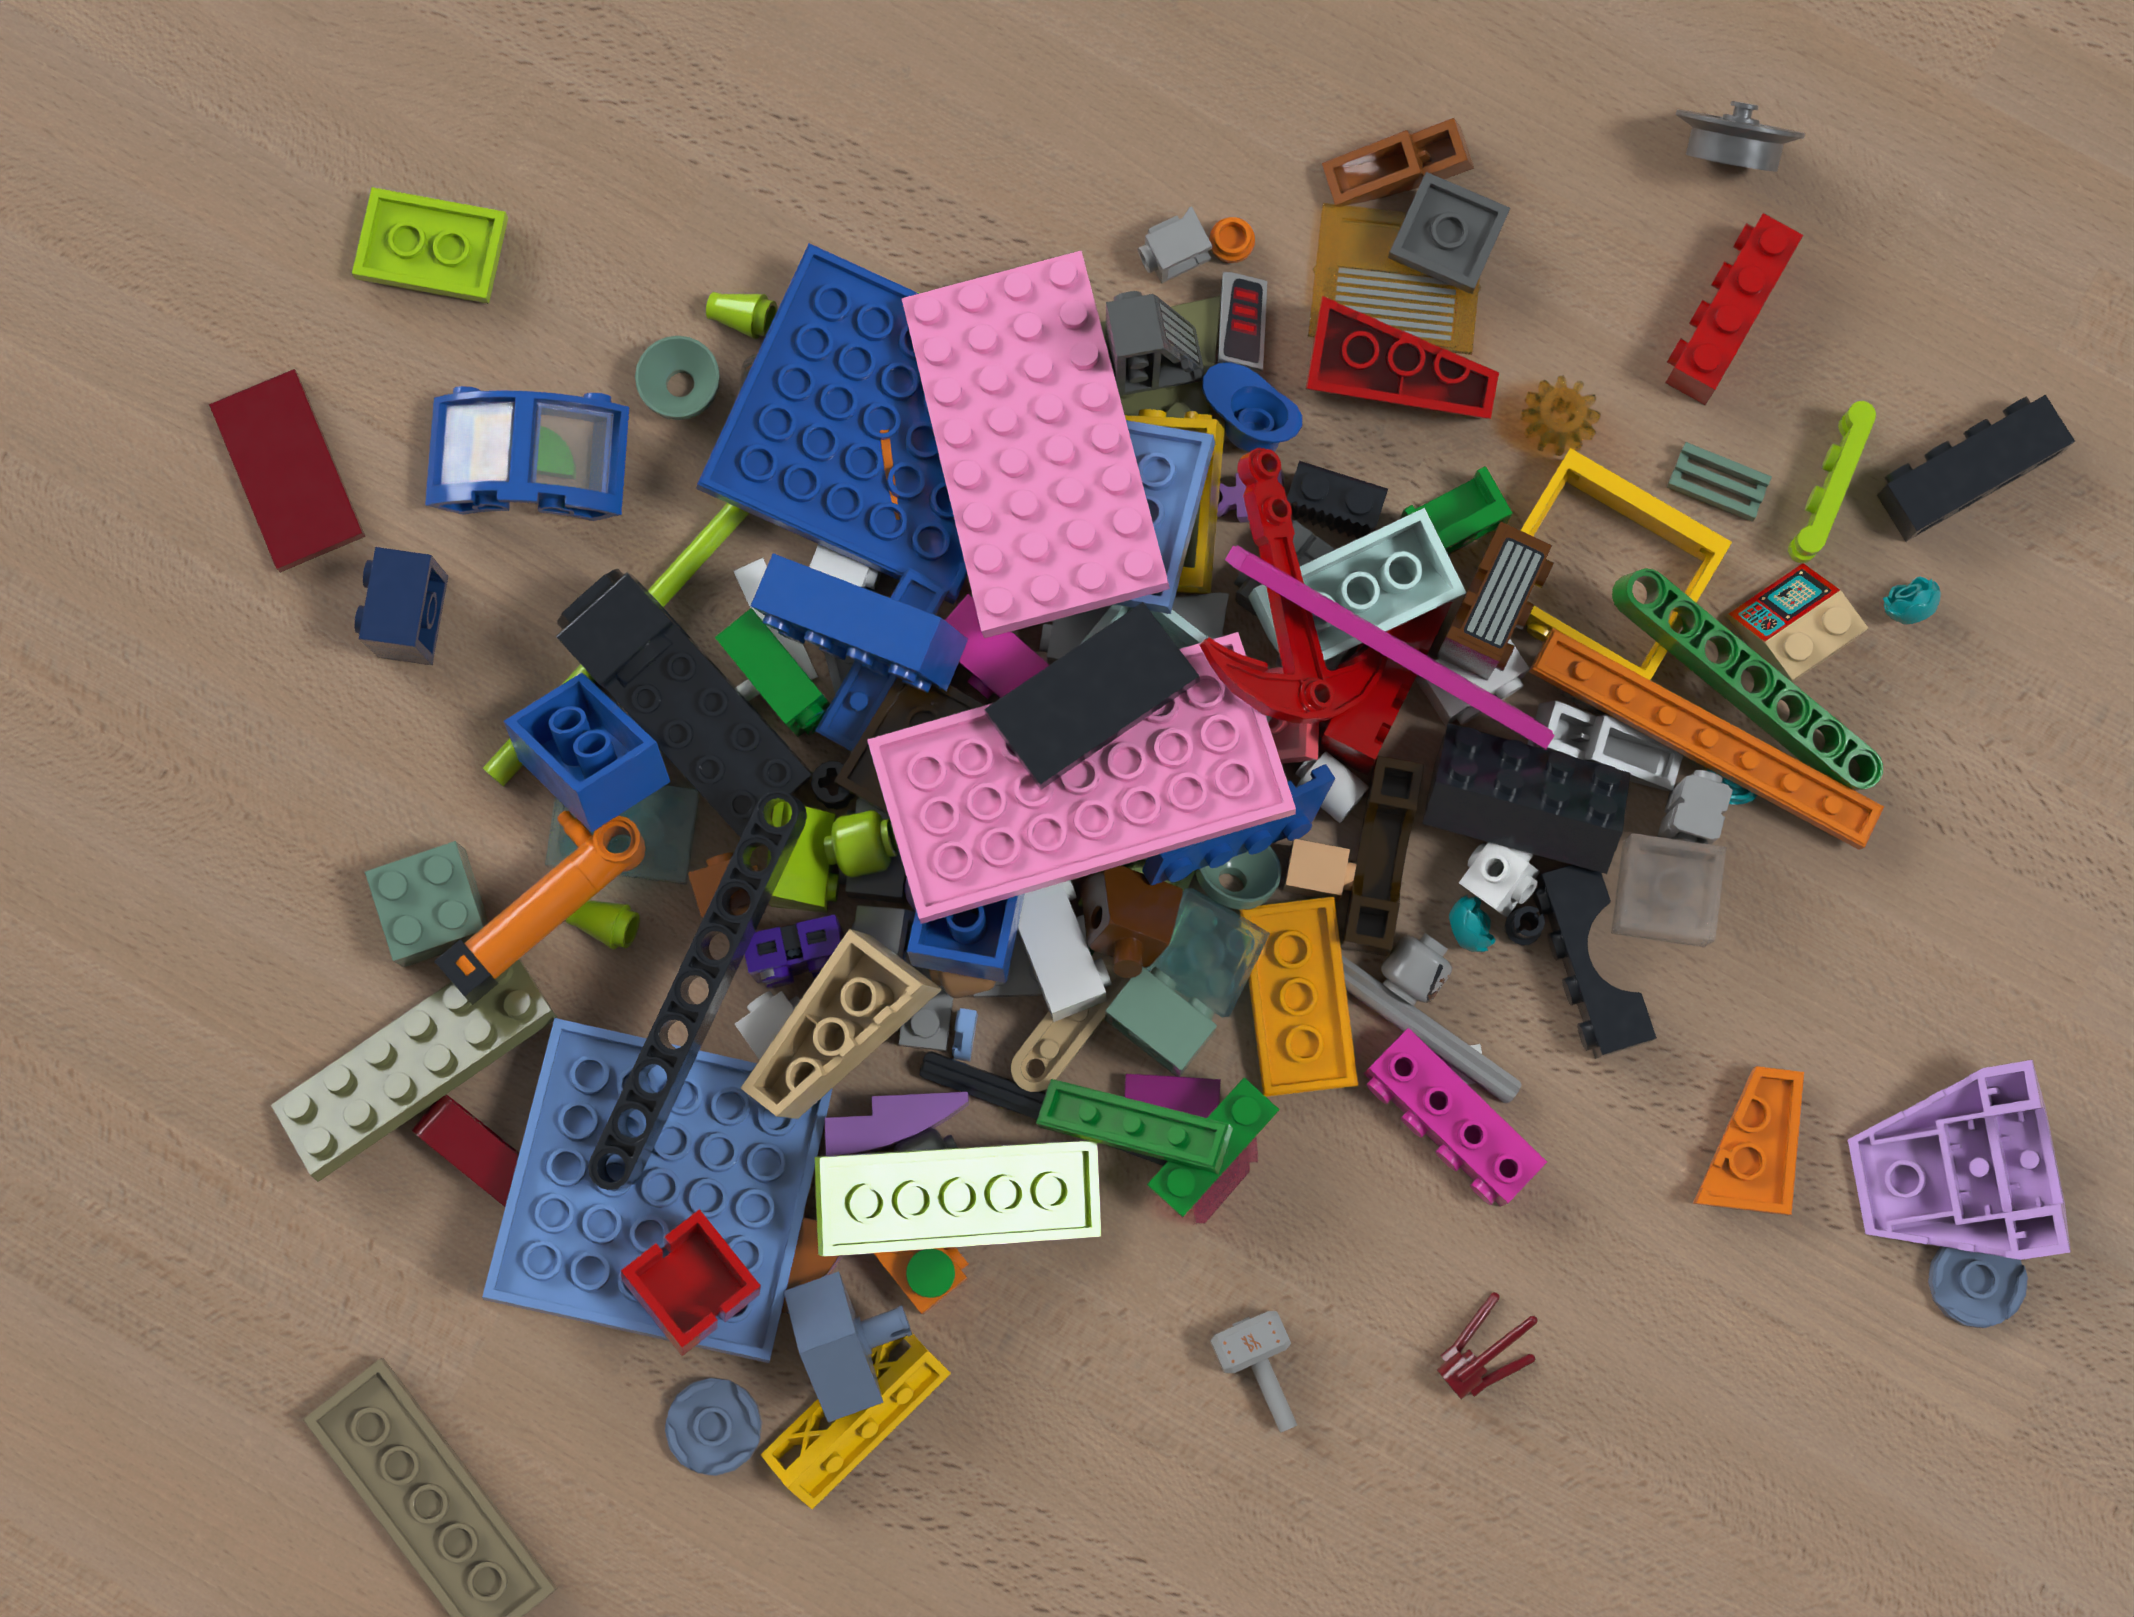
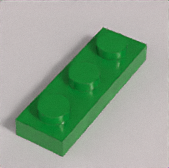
(1247, 1114)

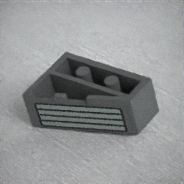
(1150, 344)

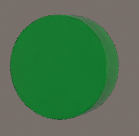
(930, 1273)

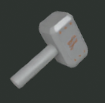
(1251, 1344)

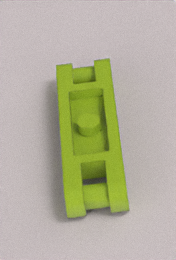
(1840, 465)

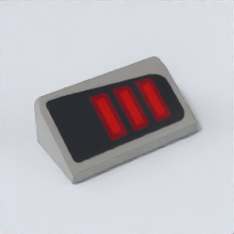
(1242, 320)

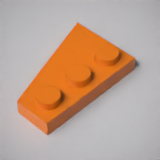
(1759, 1147)

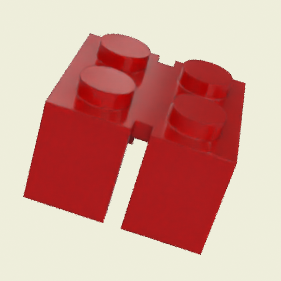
(691, 1283)

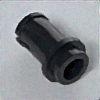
(1524, 937)

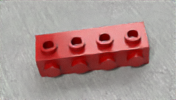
(1739, 299)

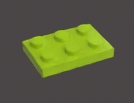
(430, 245)

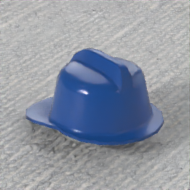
(1251, 407)

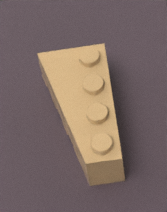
(839, 1022)

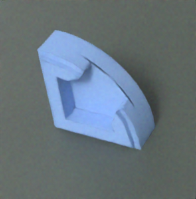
(964, 1035)

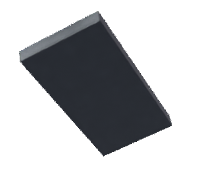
(1092, 695)

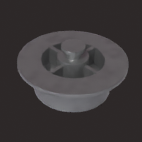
(1737, 138)

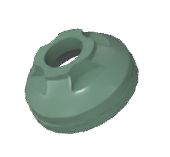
(671, 357)
(1257, 872)

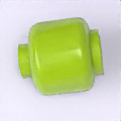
(861, 843)

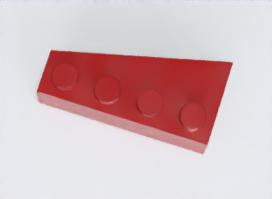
(1384, 364)
(1361, 730)

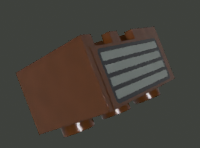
(1496, 602)

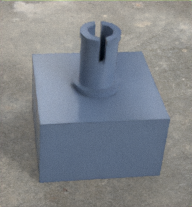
(839, 1344)

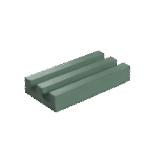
(1726, 466)

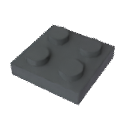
(1449, 232)

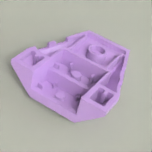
(1967, 1169)

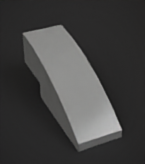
(1609, 743)

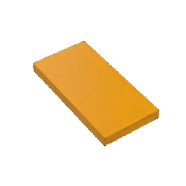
(1301, 999)

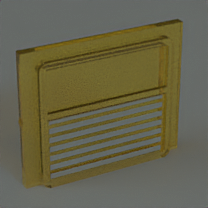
(1358, 274)

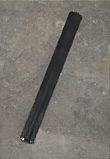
(990, 1088)

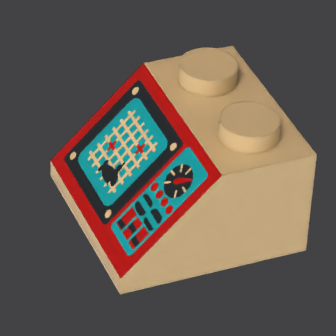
(1798, 622)

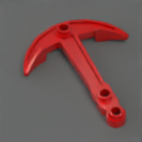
(1307, 688)

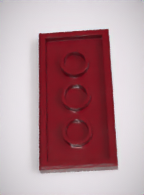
(287, 470)

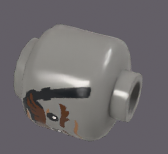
(1416, 969)

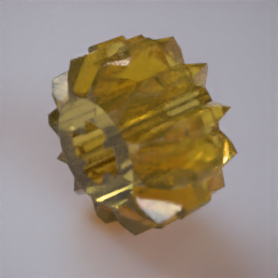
(1563, 401)

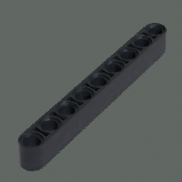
(679, 1006)

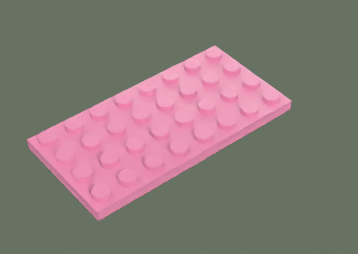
(1034, 445)
(985, 831)

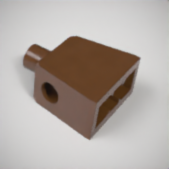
(1129, 917)

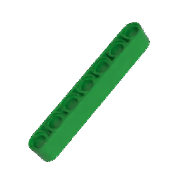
(1726, 673)

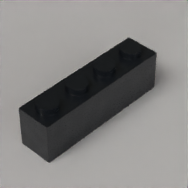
(1975, 467)

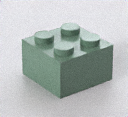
(427, 903)
(1161, 1020)

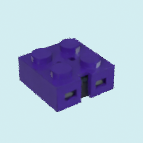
(792, 950)

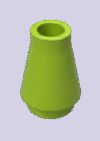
(743, 312)
(607, 922)

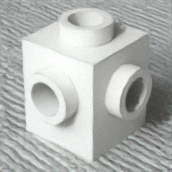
(1500, 876)

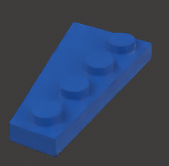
(1217, 851)

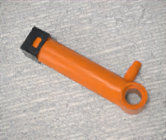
(543, 907)

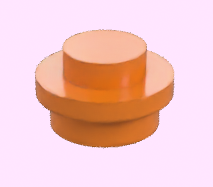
(1232, 240)

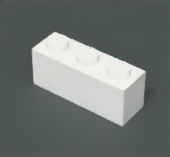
(1060, 952)

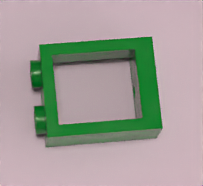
(774, 673)

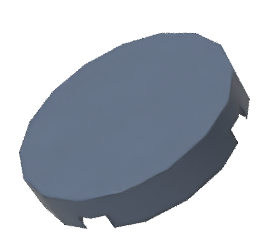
(1976, 1286)
(713, 1426)

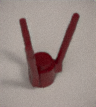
(1465, 1370)

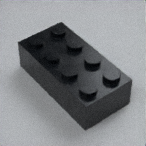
(1527, 798)

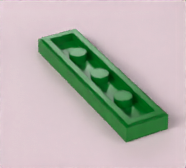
(1134, 1126)

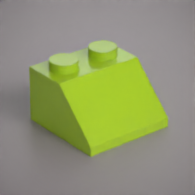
(808, 876)

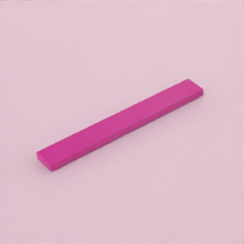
(1389, 645)

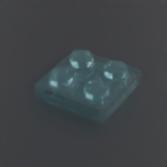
(1211, 952)

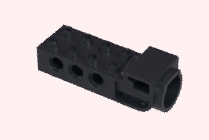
(679, 697)

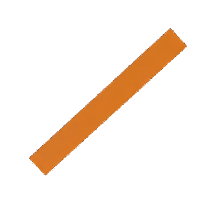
(1706, 739)

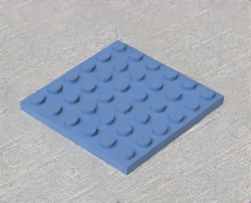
(716, 1154)

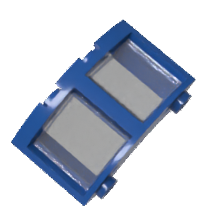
(527, 450)

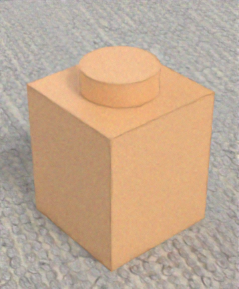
(1318, 870)

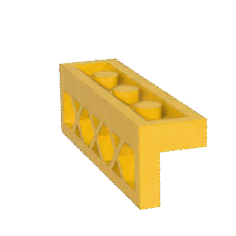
(834, 1452)

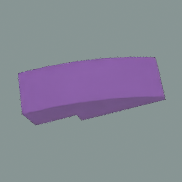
(892, 1121)

